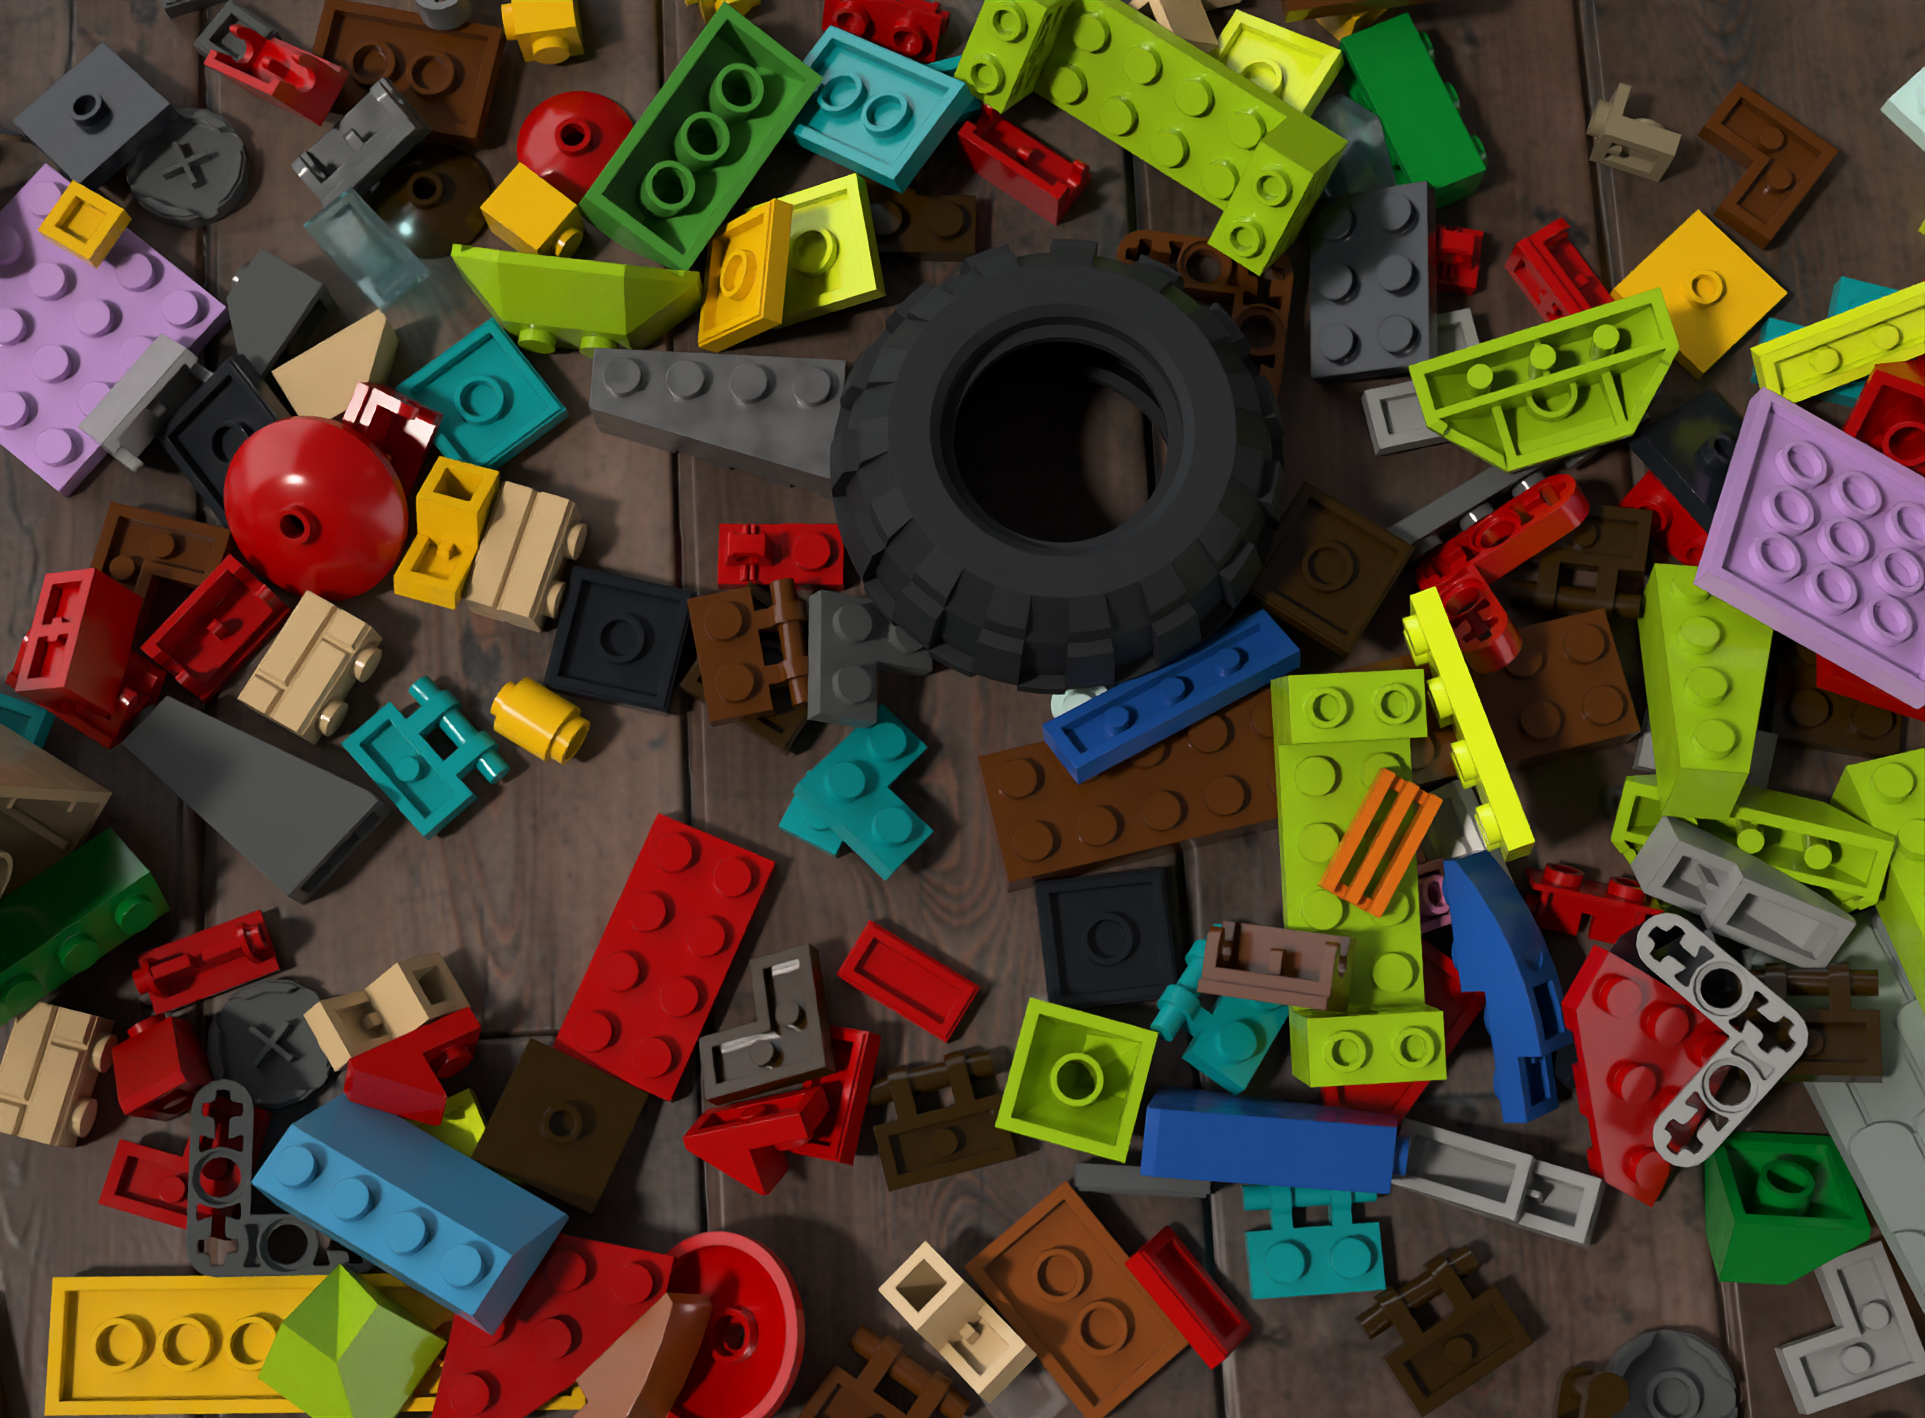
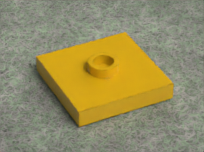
(745, 276)
(1708, 289)

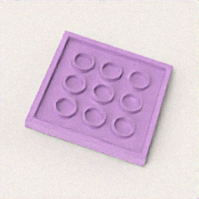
(79, 330)
(1823, 545)

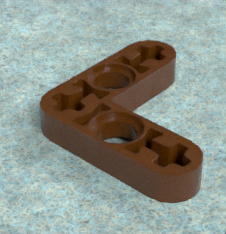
(1230, 288)

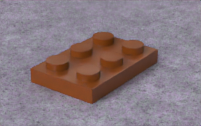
(1076, 1302)

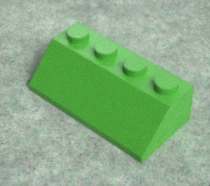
(699, 142)

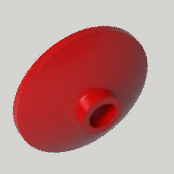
(572, 167)

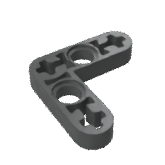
(251, 1228)

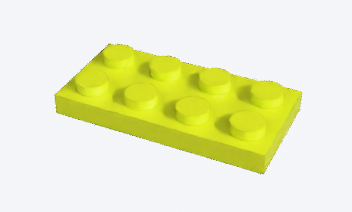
(1458, 704)

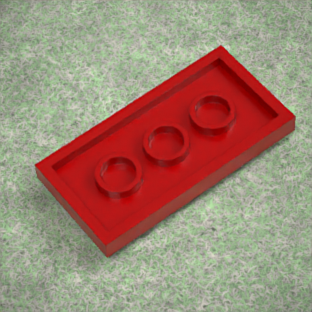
(665, 957)

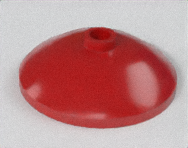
(337, 488)
(750, 1291)

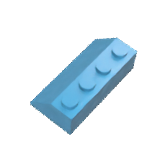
(412, 1207)

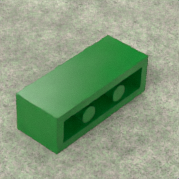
(1395, 78)
(72, 919)

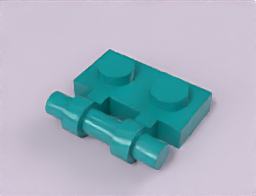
(411, 771)
(1225, 1040)
(1311, 1258)

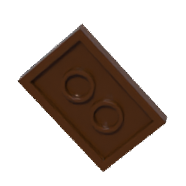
(440, 72)

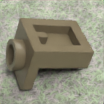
(1627, 143)

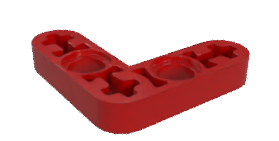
(1471, 563)

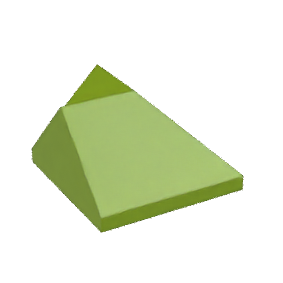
(1076, 1080)
(350, 1351)

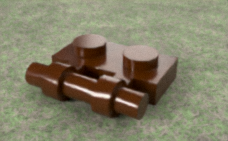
(732, 652)
(853, 1397)

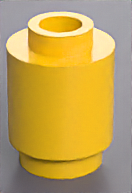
(539, 720)

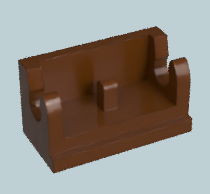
(1278, 966)

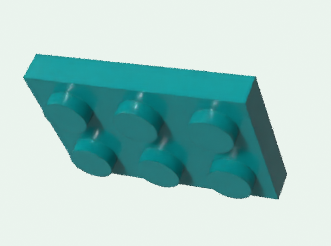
(875, 109)

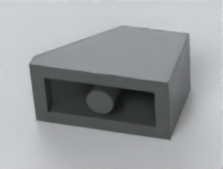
(275, 313)

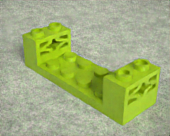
(1164, 106)
(1327, 749)

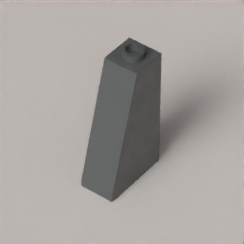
(265, 802)

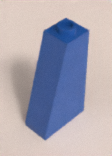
(1270, 1142)

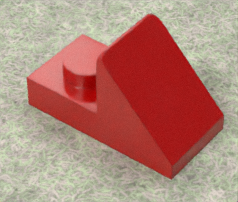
(403, 1071)
(751, 1135)

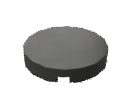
(1673, 1377)

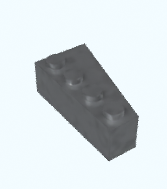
(725, 408)

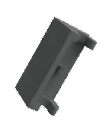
(362, 144)

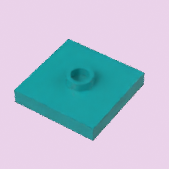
(488, 398)

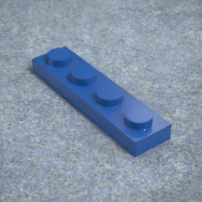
(1172, 697)

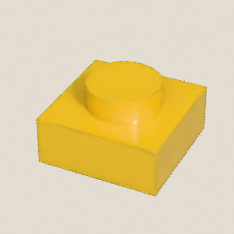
(84, 224)

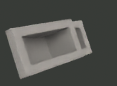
(1740, 895)
(1501, 1183)

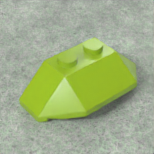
(577, 301)
(1551, 384)
(1790, 832)

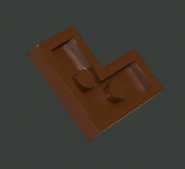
(1778, 158)
(151, 547)

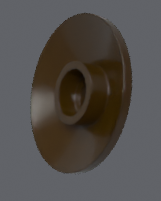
(445, 219)

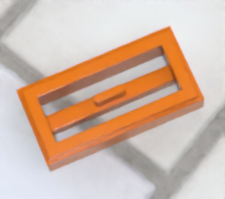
(1407, 792)

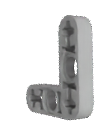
(1738, 1049)

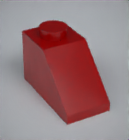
(160, 1068)

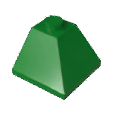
(1779, 1207)

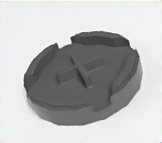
(191, 170)
(269, 1044)

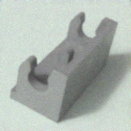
(144, 400)

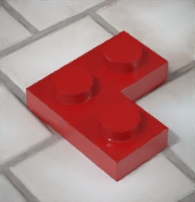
(156, 1181)

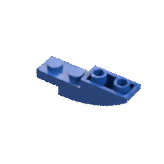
(1506, 956)

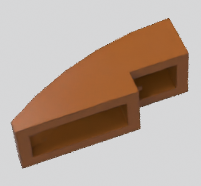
(649, 1362)

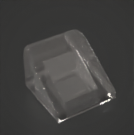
(1029, 1395)

